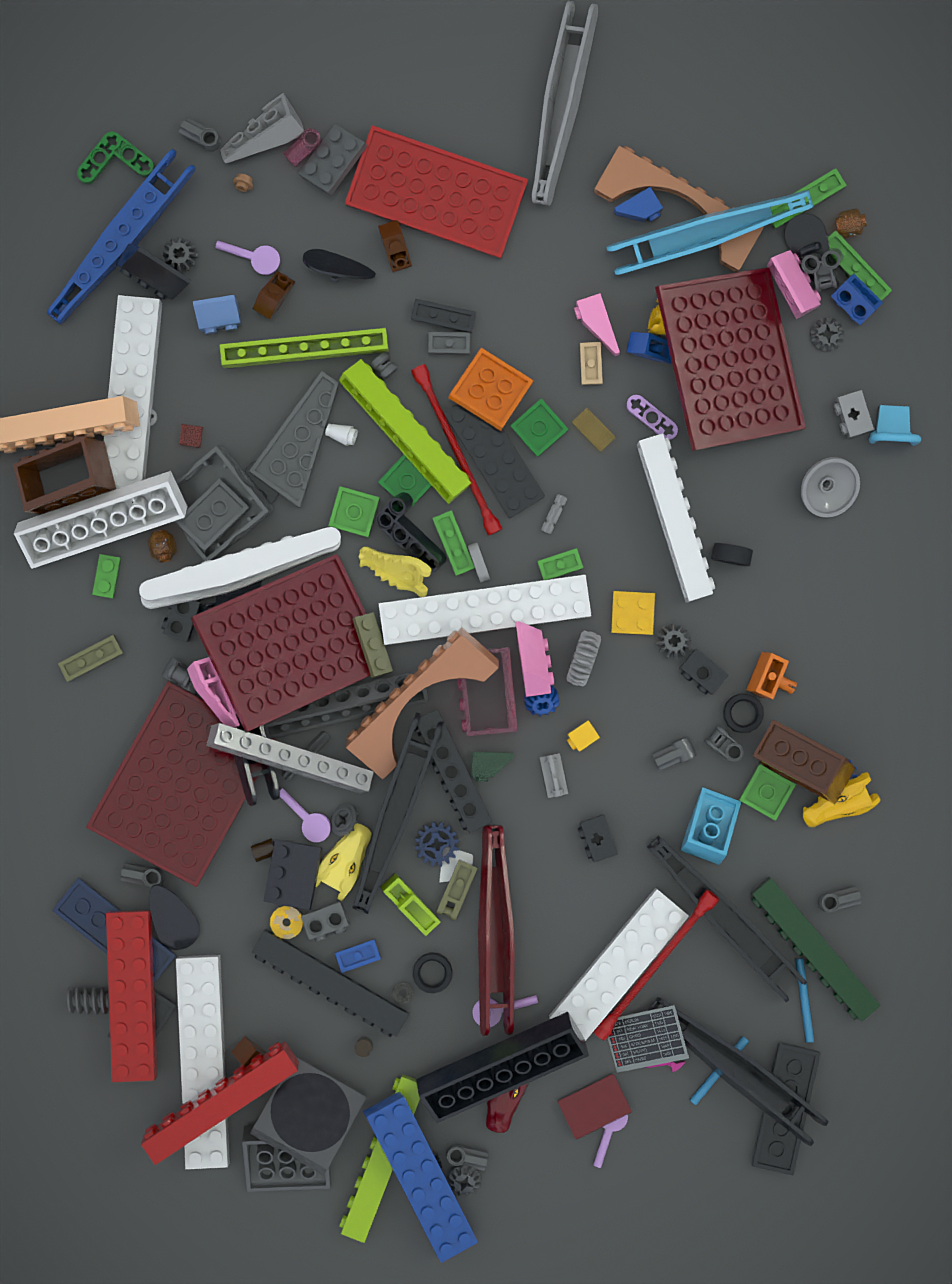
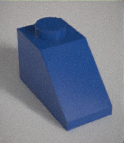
(640, 207)
(649, 347)

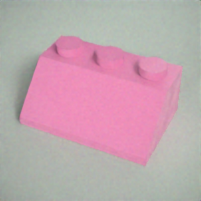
(794, 283)
(534, 660)

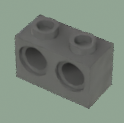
(323, 915)

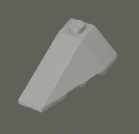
(271, 129)

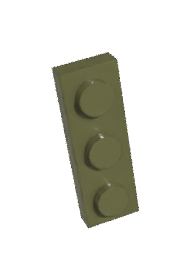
(372, 645)
(90, 658)

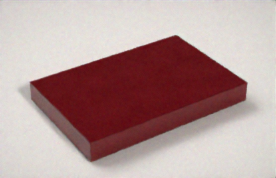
(594, 1107)

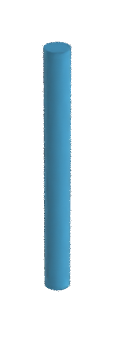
(805, 1002)
(714, 1076)

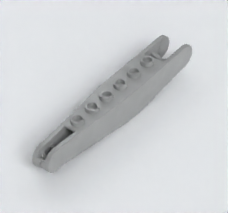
(562, 100)

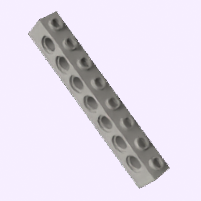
(289, 758)

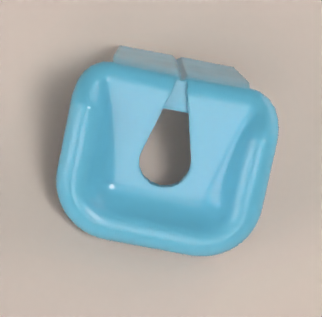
(893, 425)

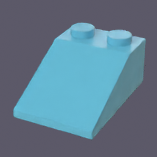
(711, 826)

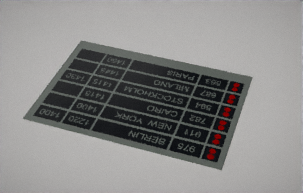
(647, 1039)

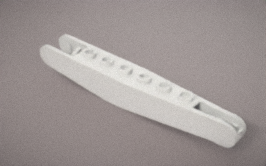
(237, 569)

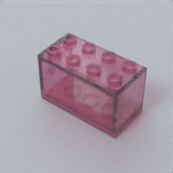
(509, 696)

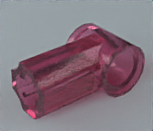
(301, 149)

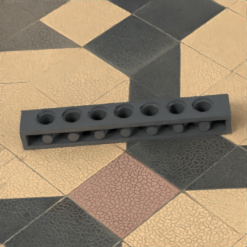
(341, 706)

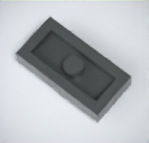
(449, 343)

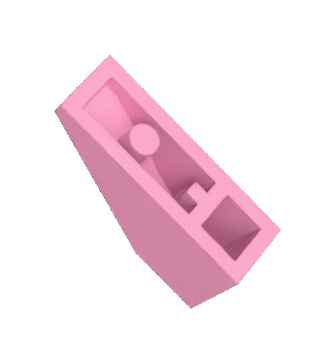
(595, 319)

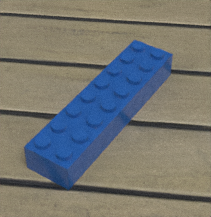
(420, 1176)

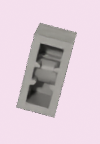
(861, 423)

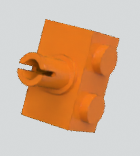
(769, 676)

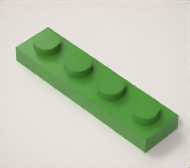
(819, 191)
(854, 264)

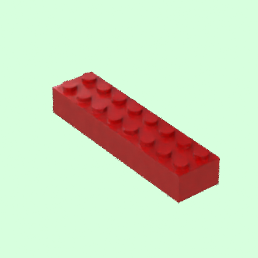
(131, 995)
(219, 1102)

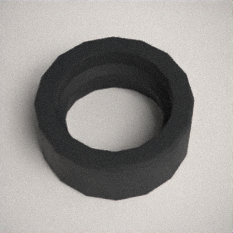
(732, 554)
(745, 728)
(432, 988)

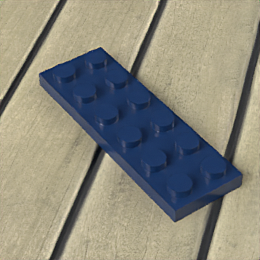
(86, 912)

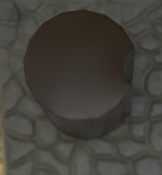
(263, 850)
(363, 1046)

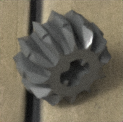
(180, 247)
(668, 635)

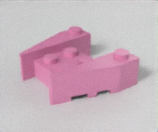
(212, 691)

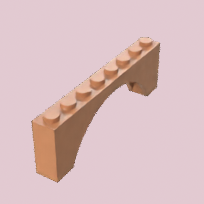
(631, 174)
(457, 658)

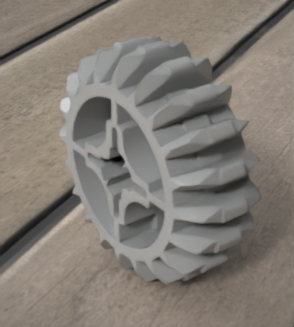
(583, 658)

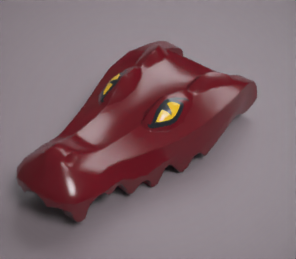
(502, 1109)

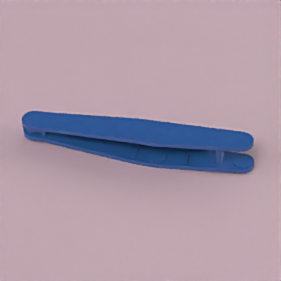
(126, 228)

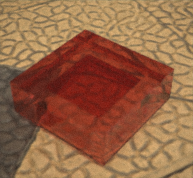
(191, 436)

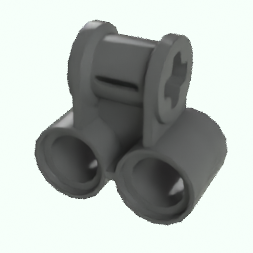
(824, 270)
(177, 673)

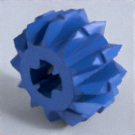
(542, 703)

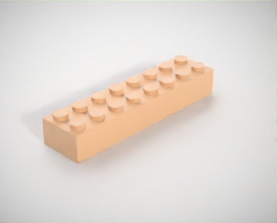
(68, 422)

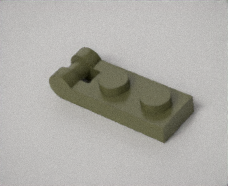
(457, 889)

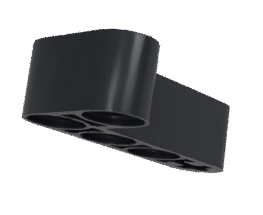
(413, 533)

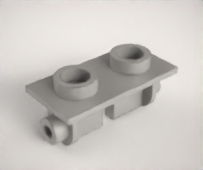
(553, 775)

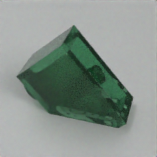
(488, 764)

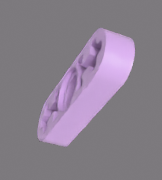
(636, 412)

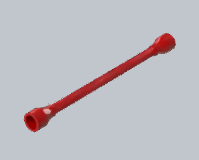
(422, 377)
(706, 903)

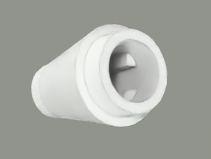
(342, 433)

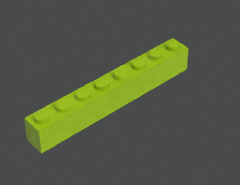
(304, 348)
(404, 431)
(376, 1175)

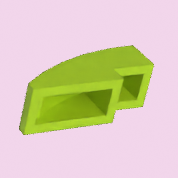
(410, 904)

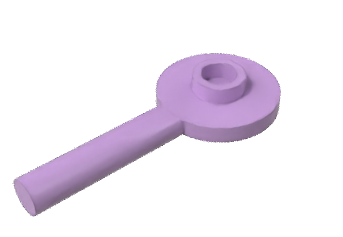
(264, 259)
(315, 826)
(495, 1014)
(614, 1126)

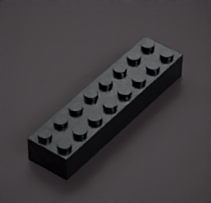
(502, 1067)

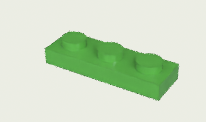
(453, 543)

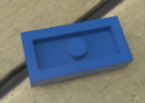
(358, 955)

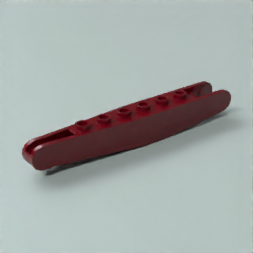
(495, 932)

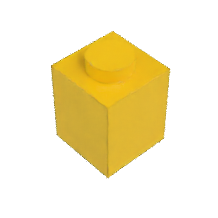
(582, 736)

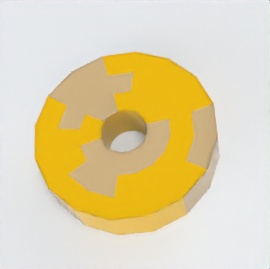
(279, 928)

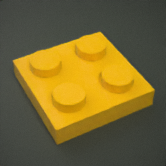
(633, 612)

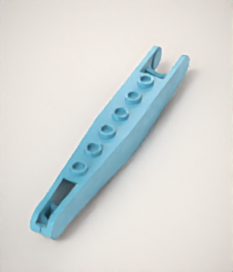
(708, 230)

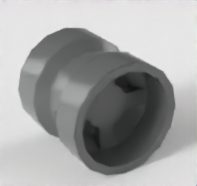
(384, 366)

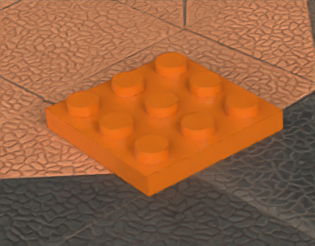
(490, 389)

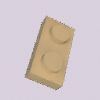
(591, 363)

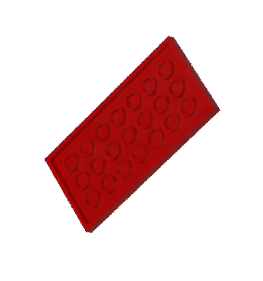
(436, 192)

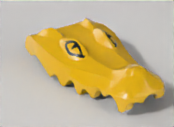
(852, 802)

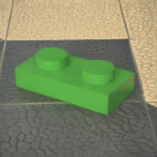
(560, 564)
(106, 576)

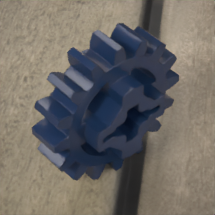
(435, 835)

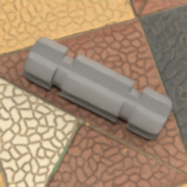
(554, 514)

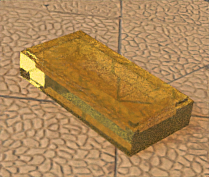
(593, 430)

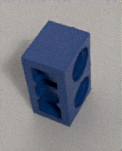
(859, 296)

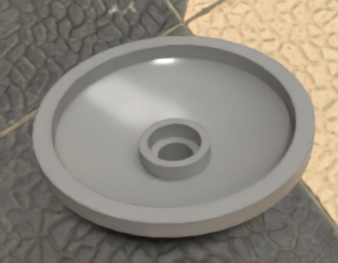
(837, 493)

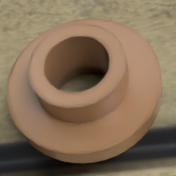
(243, 182)

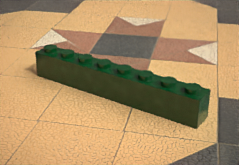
(815, 949)

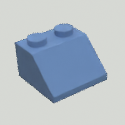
(217, 314)

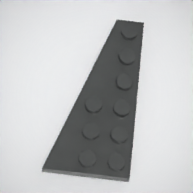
(293, 450)

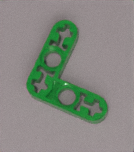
(118, 150)

